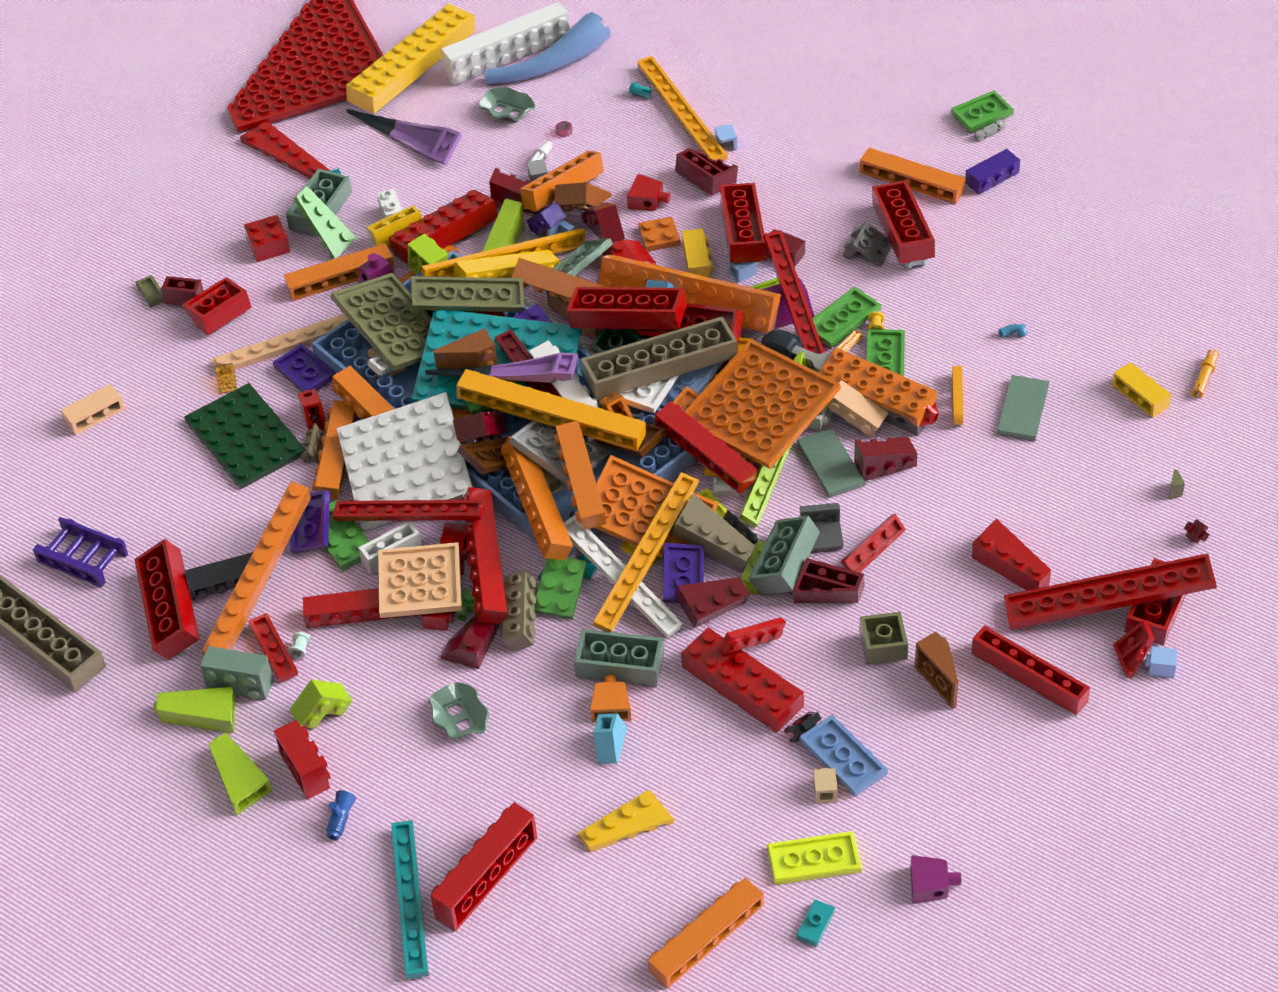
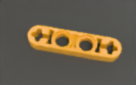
(957, 395)

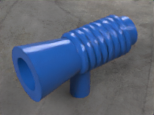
(340, 808)

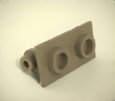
(313, 444)

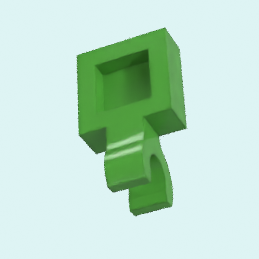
(467, 604)

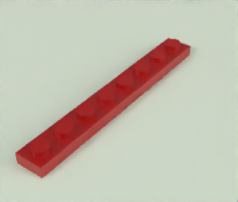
(792, 291)
(408, 510)

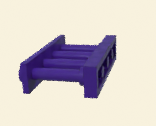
(80, 568)

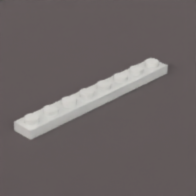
(612, 568)

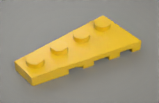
(634, 817)

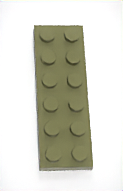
(467, 294)

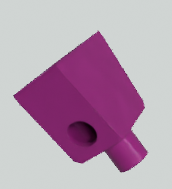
(374, 268)
(931, 879)

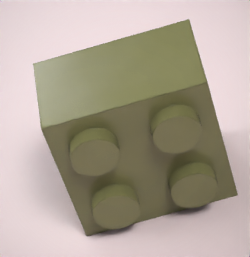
(883, 638)

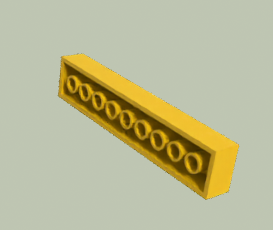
(409, 58)

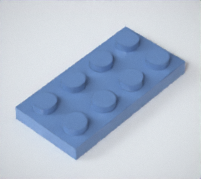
(839, 749)

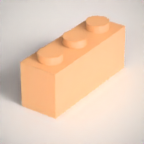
(92, 409)
(857, 409)

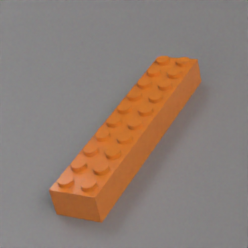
(758, 305)

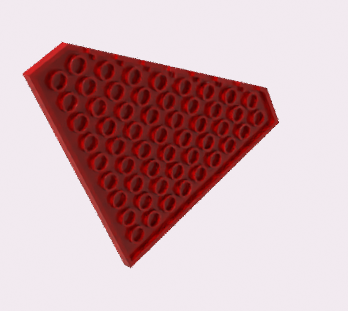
(308, 66)

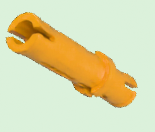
(1207, 368)

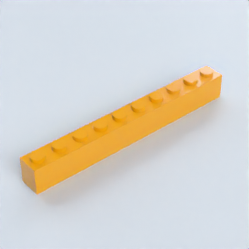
(550, 409)

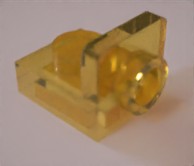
(226, 378)

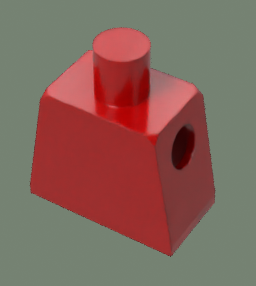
(646, 194)
(311, 404)

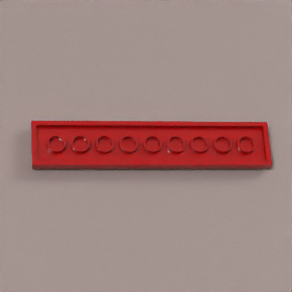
(1110, 591)

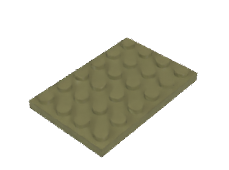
(386, 319)

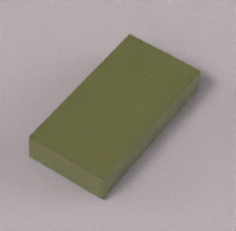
(150, 290)

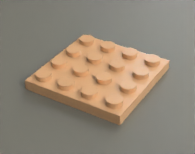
(419, 580)

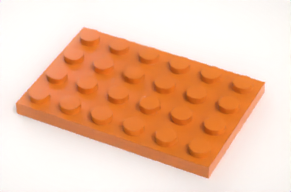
(632, 501)

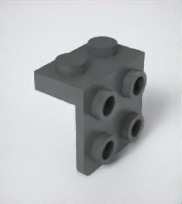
(869, 243)
(827, 520)

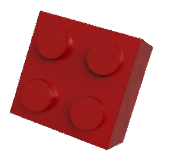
(267, 238)

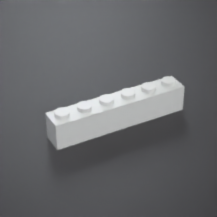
(567, 389)

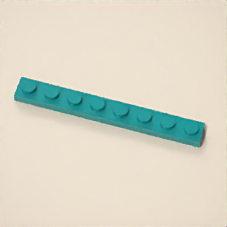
(409, 900)

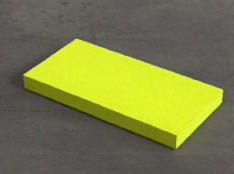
(814, 857)

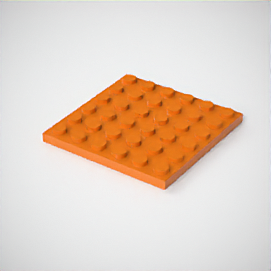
(762, 402)

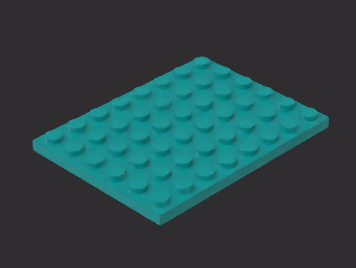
(454, 325)

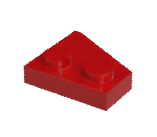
(1133, 647)

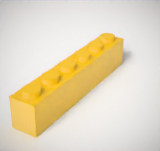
(503, 265)

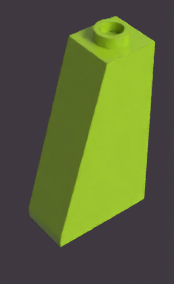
(507, 226)
(198, 708)
(240, 776)

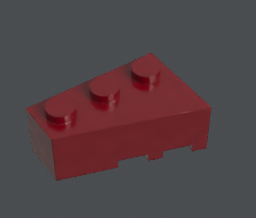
(705, 172)
(506, 187)
(604, 221)
(480, 427)
(884, 457)
(827, 584)
(711, 598)

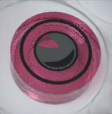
(564, 128)

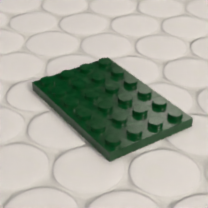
(245, 435)

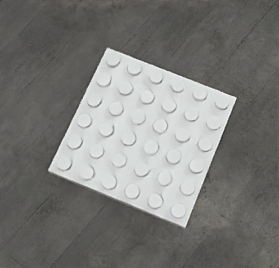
(405, 455)

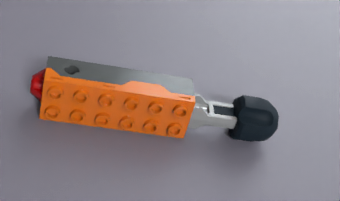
(906, 401)

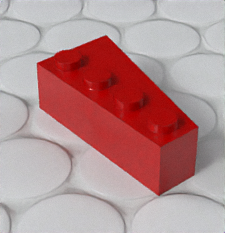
(1009, 557)

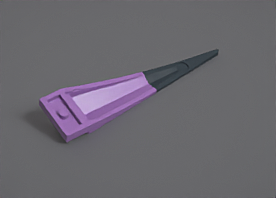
(430, 141)
(542, 369)

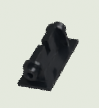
(740, 527)

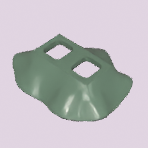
(507, 98)
(472, 707)

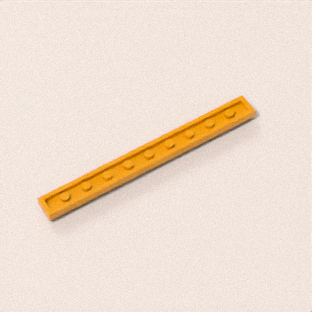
(681, 109)
(555, 243)
(645, 553)

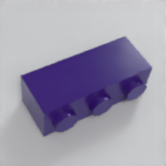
(992, 171)

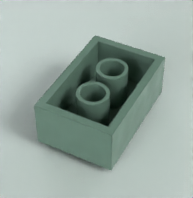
(243, 671)

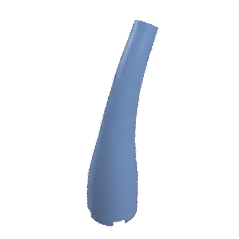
(575, 44)

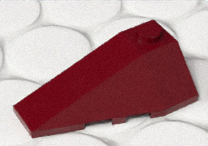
(470, 643)

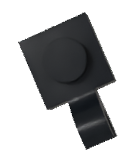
(805, 723)

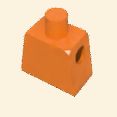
(615, 403)
(610, 698)

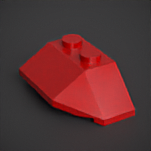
(630, 249)

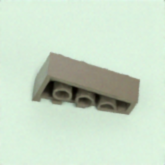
(703, 526)

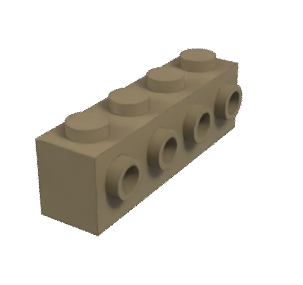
(520, 599)

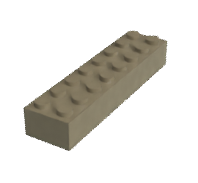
(658, 358)
(47, 638)

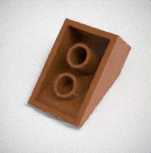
(579, 196)
(467, 352)
(936, 666)

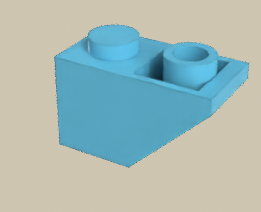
(609, 738)

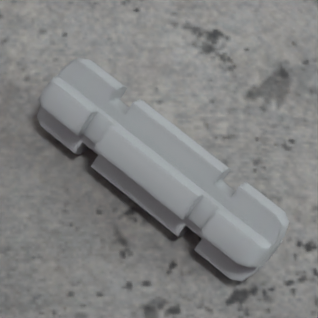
(989, 130)

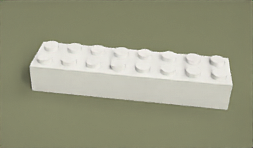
(505, 43)

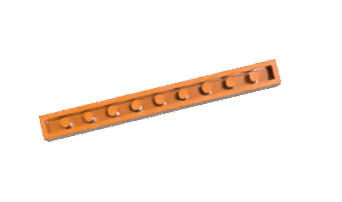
(259, 568)

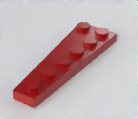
(283, 149)

